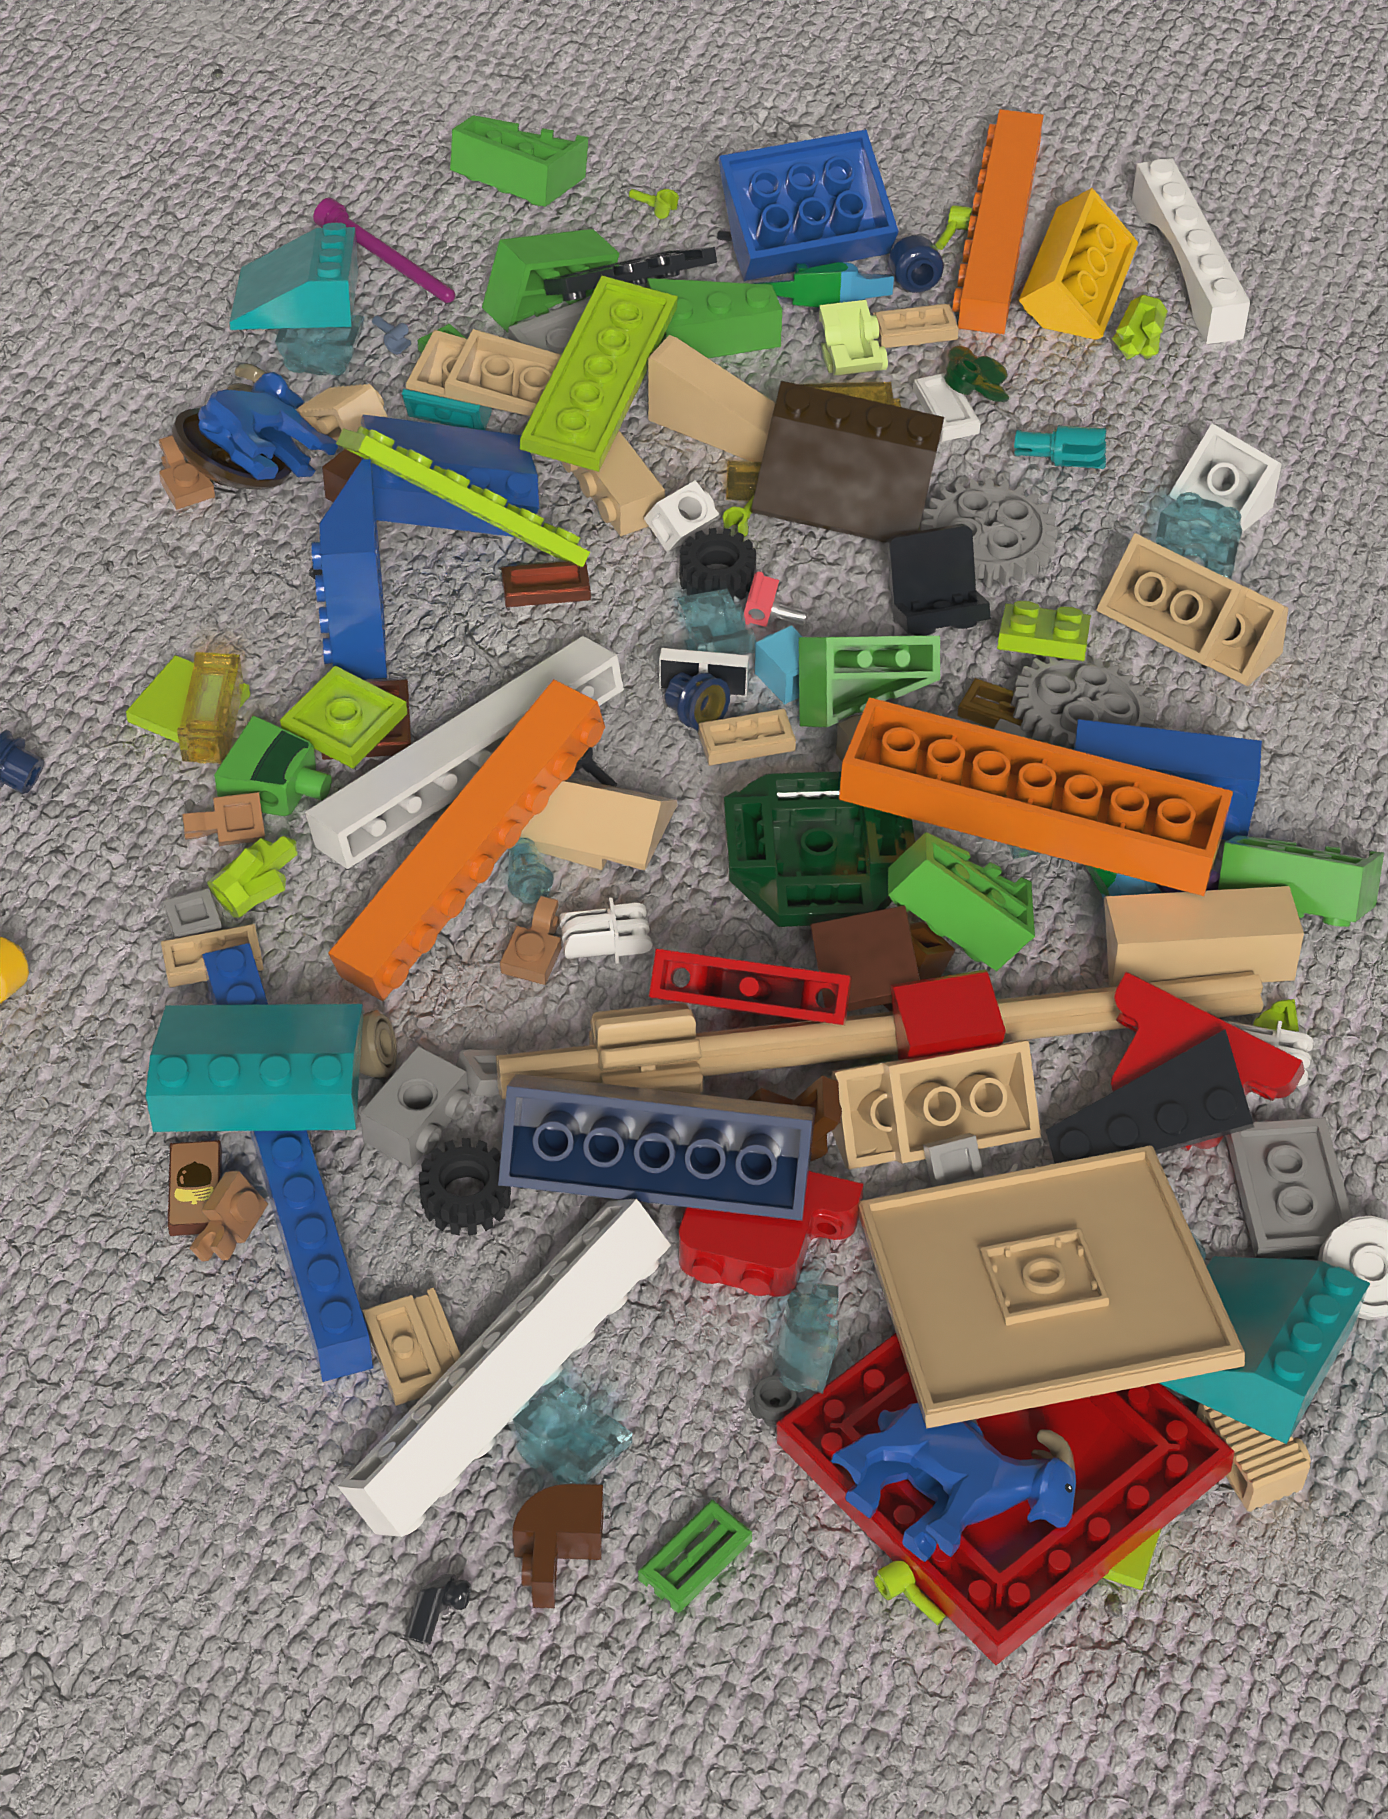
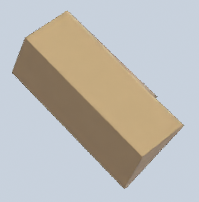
(483, 371)
(1195, 611)
(599, 824)
(1203, 935)
(930, 1098)

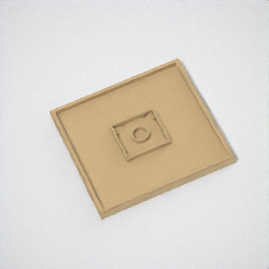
(1046, 1286)

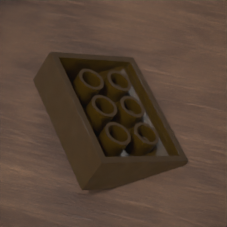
(846, 463)

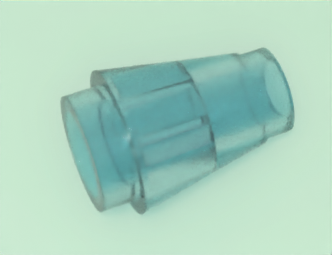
(528, 872)

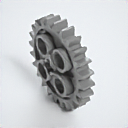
(1007, 528)
(1058, 693)

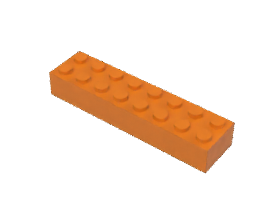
(1035, 795)

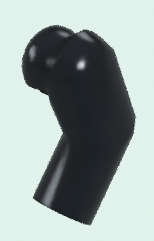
(432, 1601)

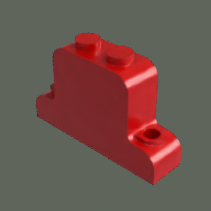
(750, 987)
(1172, 1026)
(764, 1251)

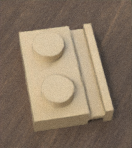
(411, 1344)

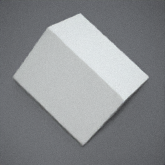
(1231, 474)

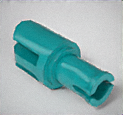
(1065, 446)

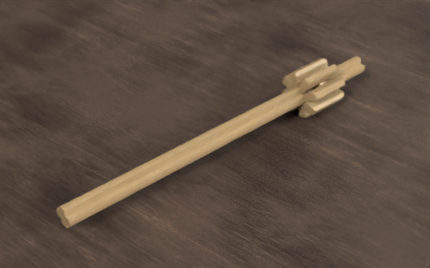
(662, 1051)

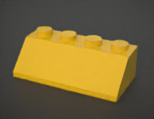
(1079, 268)

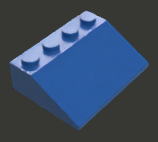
(806, 204)
(482, 456)
(352, 580)

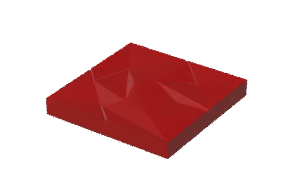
(1135, 1471)

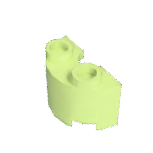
(850, 339)

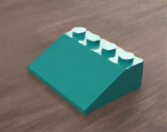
(300, 283)
(255, 1068)
(1291, 1329)

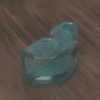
(319, 349)
(1202, 530)
(715, 623)
(807, 1338)
(568, 1436)

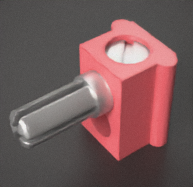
(761, 603)

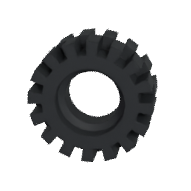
(722, 550)
(463, 1210)

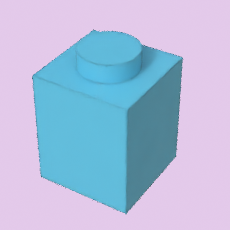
(779, 663)

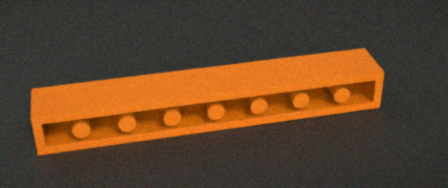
(1000, 222)
(467, 841)

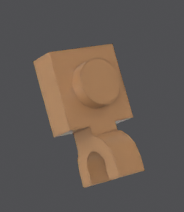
(181, 479)
(234, 819)
(534, 950)
(232, 1216)

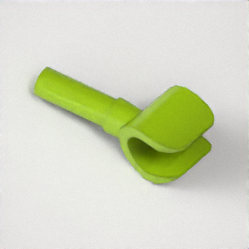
(662, 202)
(958, 219)
(738, 516)
(899, 1579)

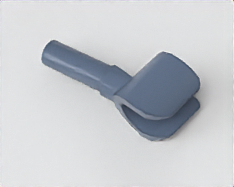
(394, 336)

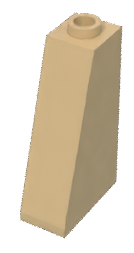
(706, 401)

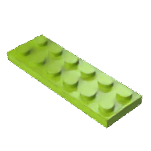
(598, 374)
(453, 489)

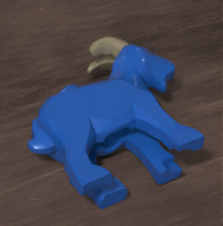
(259, 421)
(959, 1474)

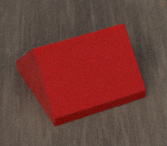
(946, 1014)

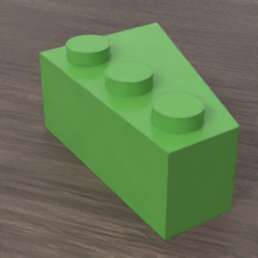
(518, 161)
(523, 263)
(723, 316)
(845, 671)
(1320, 881)
(963, 900)

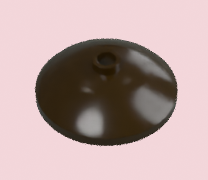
(214, 460)

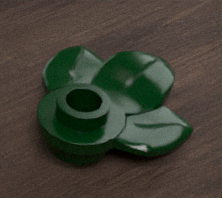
(971, 373)

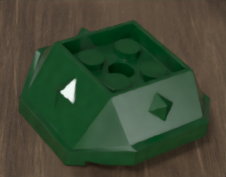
(807, 851)

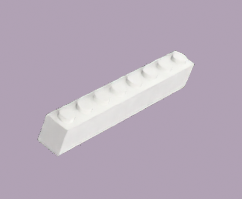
(444, 761)
(504, 1369)

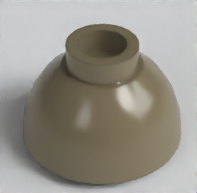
(377, 1046)

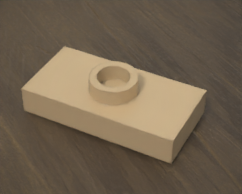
(916, 326)
(746, 737)
(184, 955)

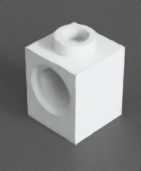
(671, 526)

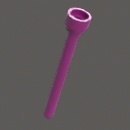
(333, 212)

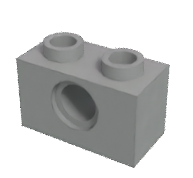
(415, 1107)

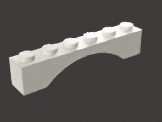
(1213, 288)

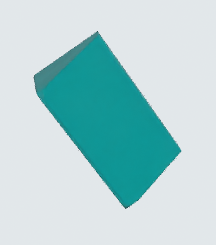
(445, 410)

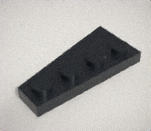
(632, 271)
(1167, 1108)

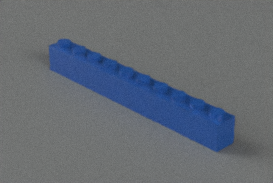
(300, 1205)

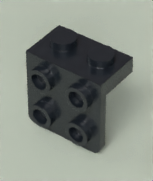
(935, 580)

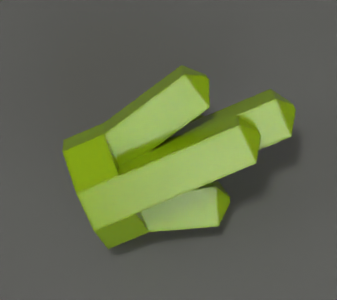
(1141, 327)
(253, 875)

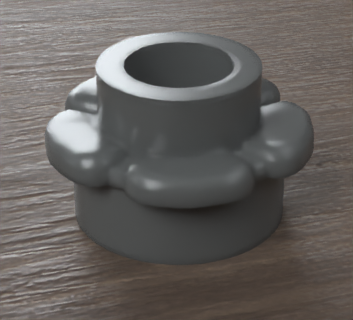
(770, 1390)

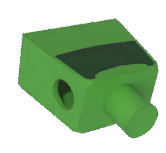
(274, 765)

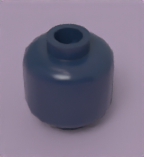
(916, 264)

